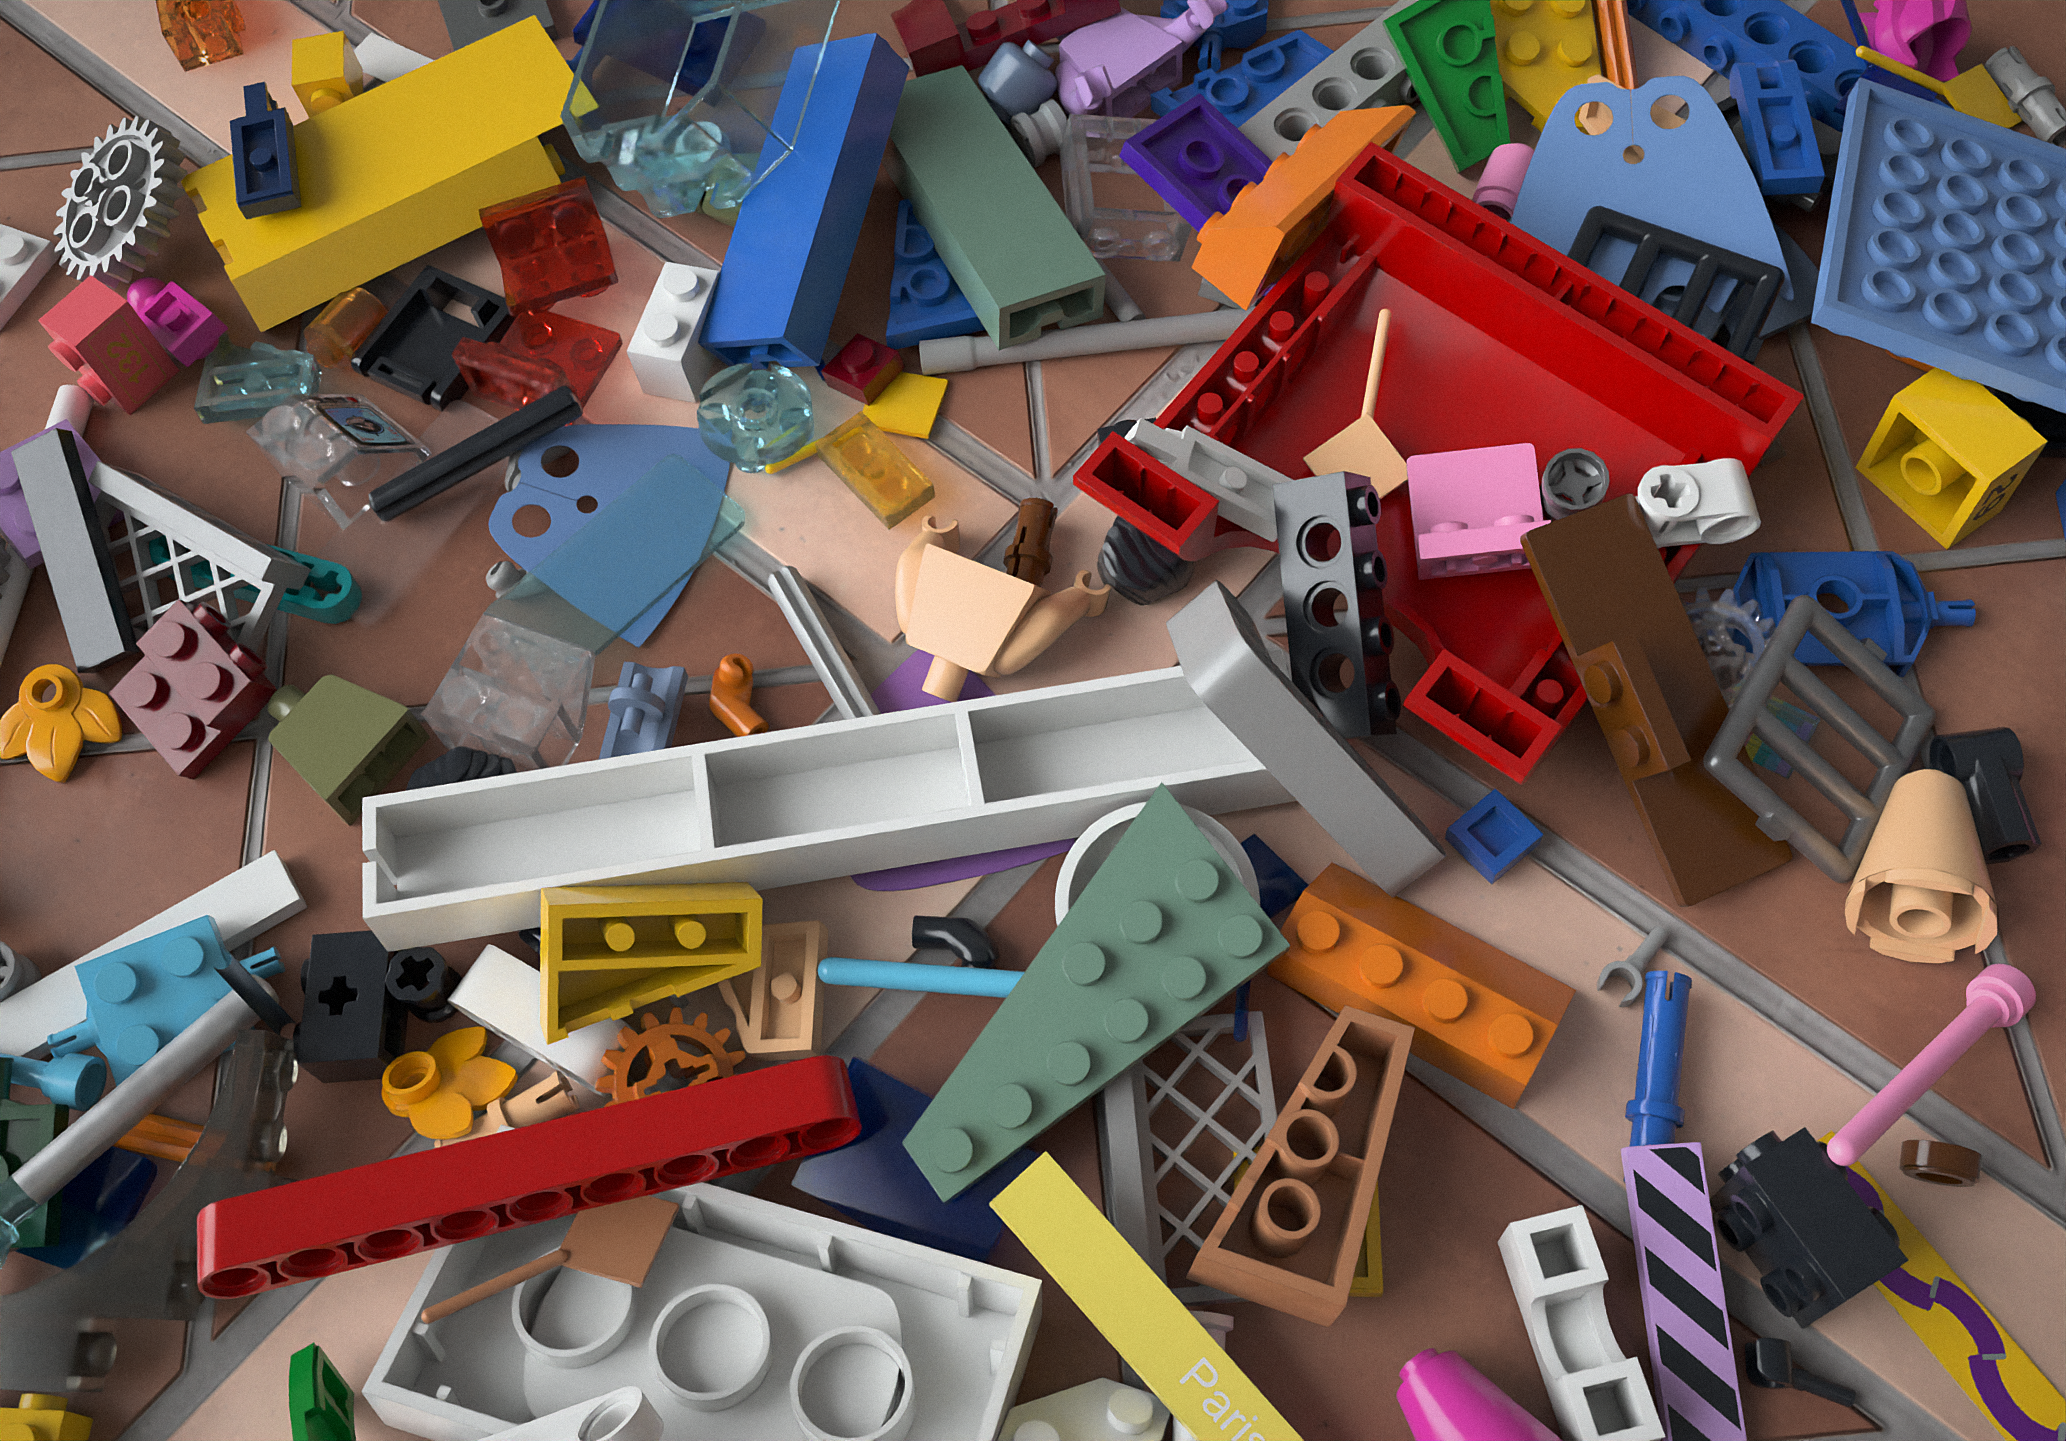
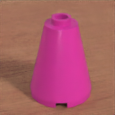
(1455, 1402)

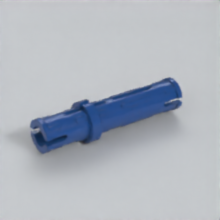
(1658, 1078)

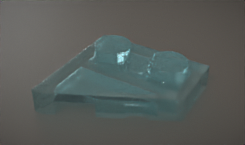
(252, 381)

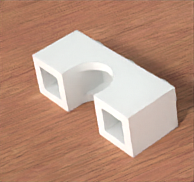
(1561, 1300)

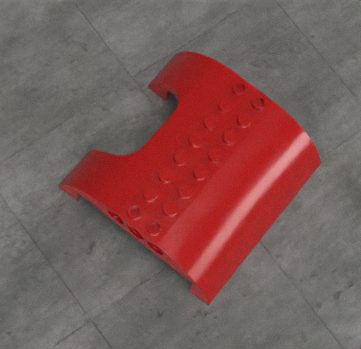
(1482, 351)

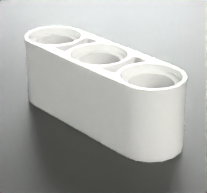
(506, 1000)

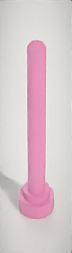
(1994, 999)

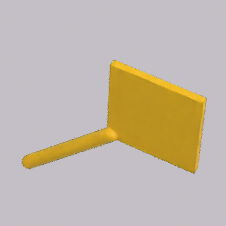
(1968, 93)
(904, 407)

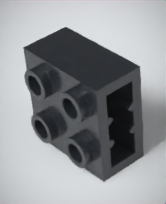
(1803, 1225)

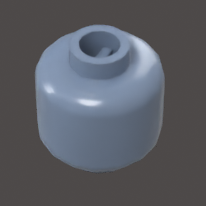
(1017, 80)

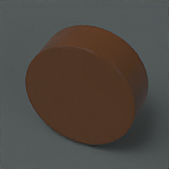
(1940, 1163)

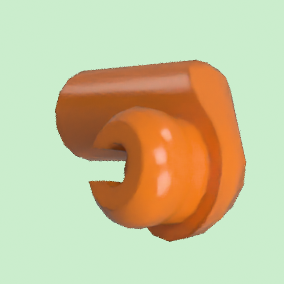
(732, 694)

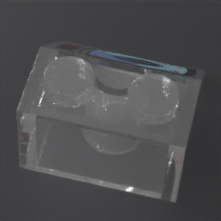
(336, 450)

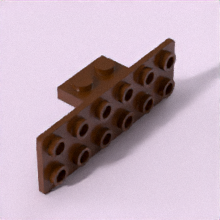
(1650, 694)

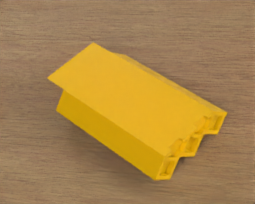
(394, 173)

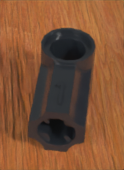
(1990, 770)

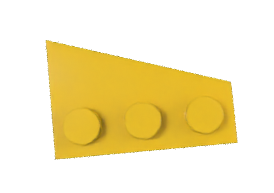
(638, 944)

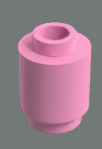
(1503, 179)

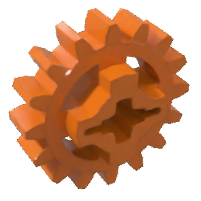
(663, 1054)

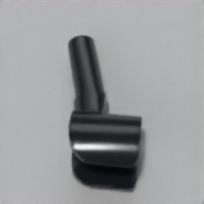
(1771, 1367)

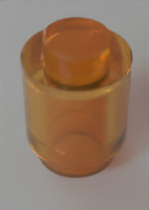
(343, 327)

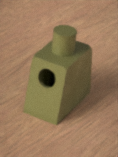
(343, 740)

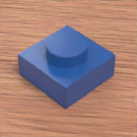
(1493, 836)

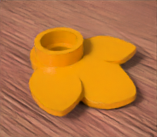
(56, 729)
(446, 1084)

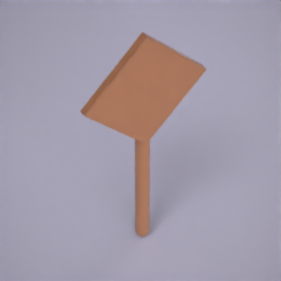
(604, 1241)

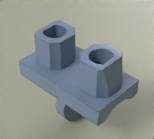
(643, 710)

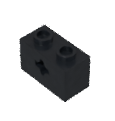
(349, 1016)

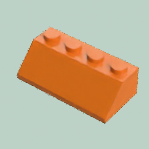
(1291, 206)
(1468, 1001)

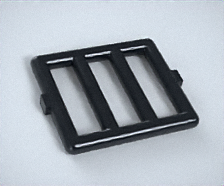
(1709, 263)

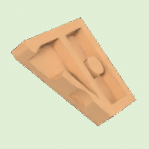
(783, 1000)

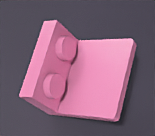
(1473, 509)

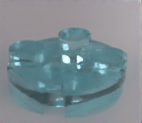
(761, 440)

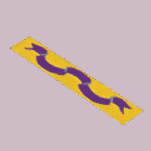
(1962, 1331)

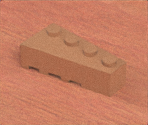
(1307, 1196)

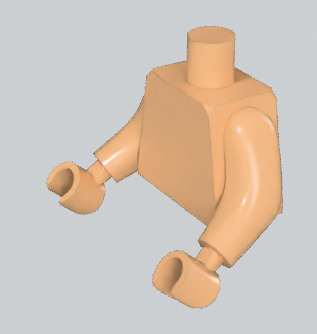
(978, 614)

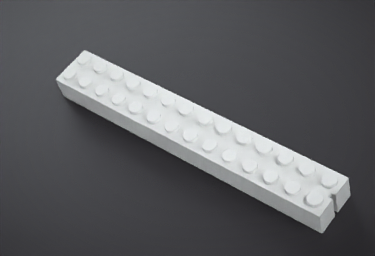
(800, 802)

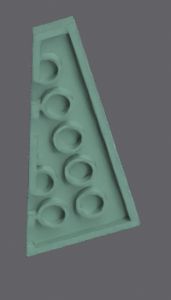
(1124, 972)

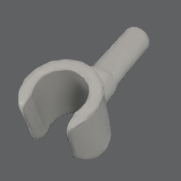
(1635, 964)

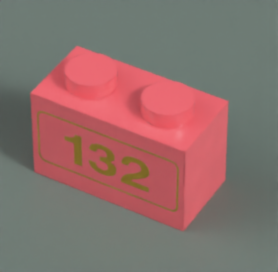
(108, 345)

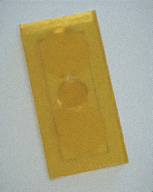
(875, 470)

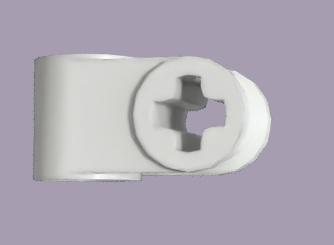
(1698, 503)

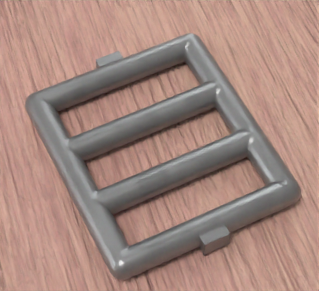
(1750, 715)

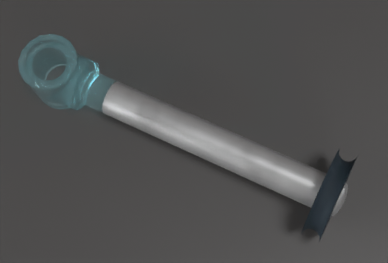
(138, 1097)

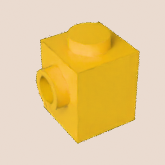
(325, 71)

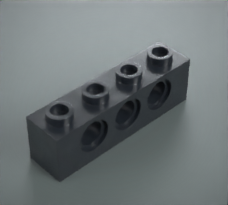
(1312, 581)

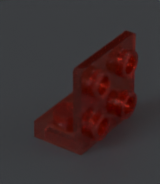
(550, 246)
(537, 358)

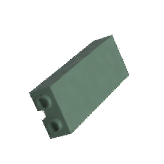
(989, 212)

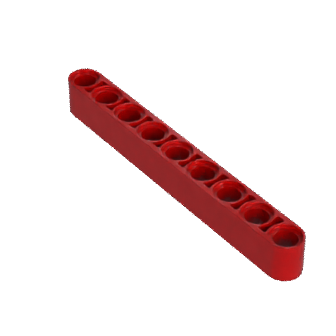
(523, 1176)

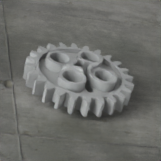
(120, 202)

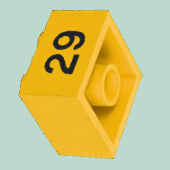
(1949, 454)

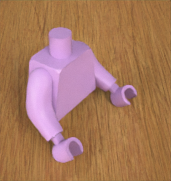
(1126, 58)

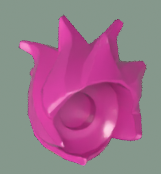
(1920, 33)

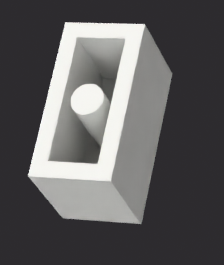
(667, 337)

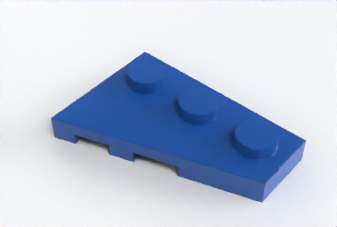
(1254, 82)
(923, 291)

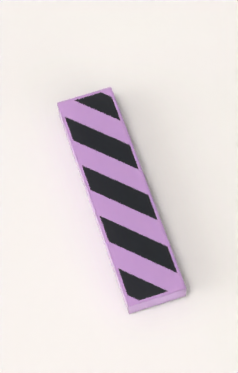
(1682, 1293)

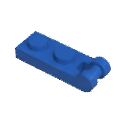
(1777, 128)

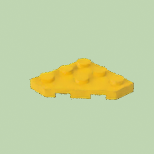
(1544, 52)

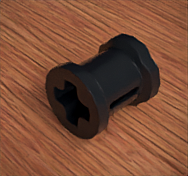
(409, 973)

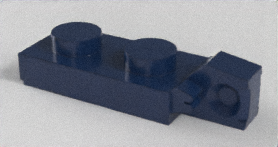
(264, 156)

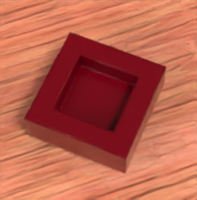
(863, 369)

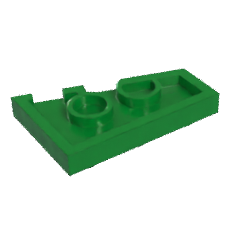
(1455, 72)

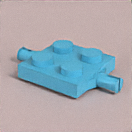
(153, 992)

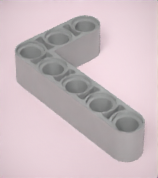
(1296, 743)

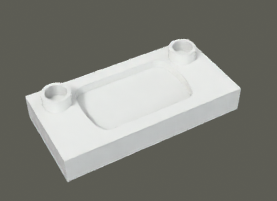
(740, 1333)

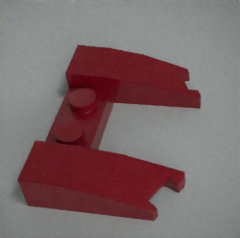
(938, 44)

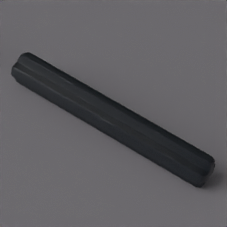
(475, 453)

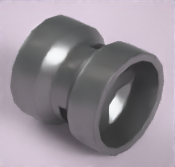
(1573, 475)

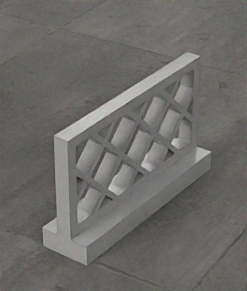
(206, 537)
(1132, 1143)

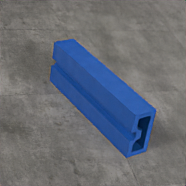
(806, 215)

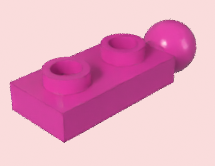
(176, 319)

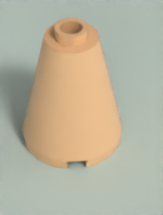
(1924, 875)

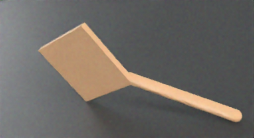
(1362, 445)

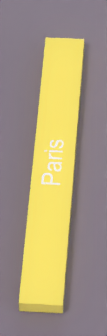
(1135, 1309)

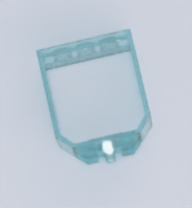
(729, 130)

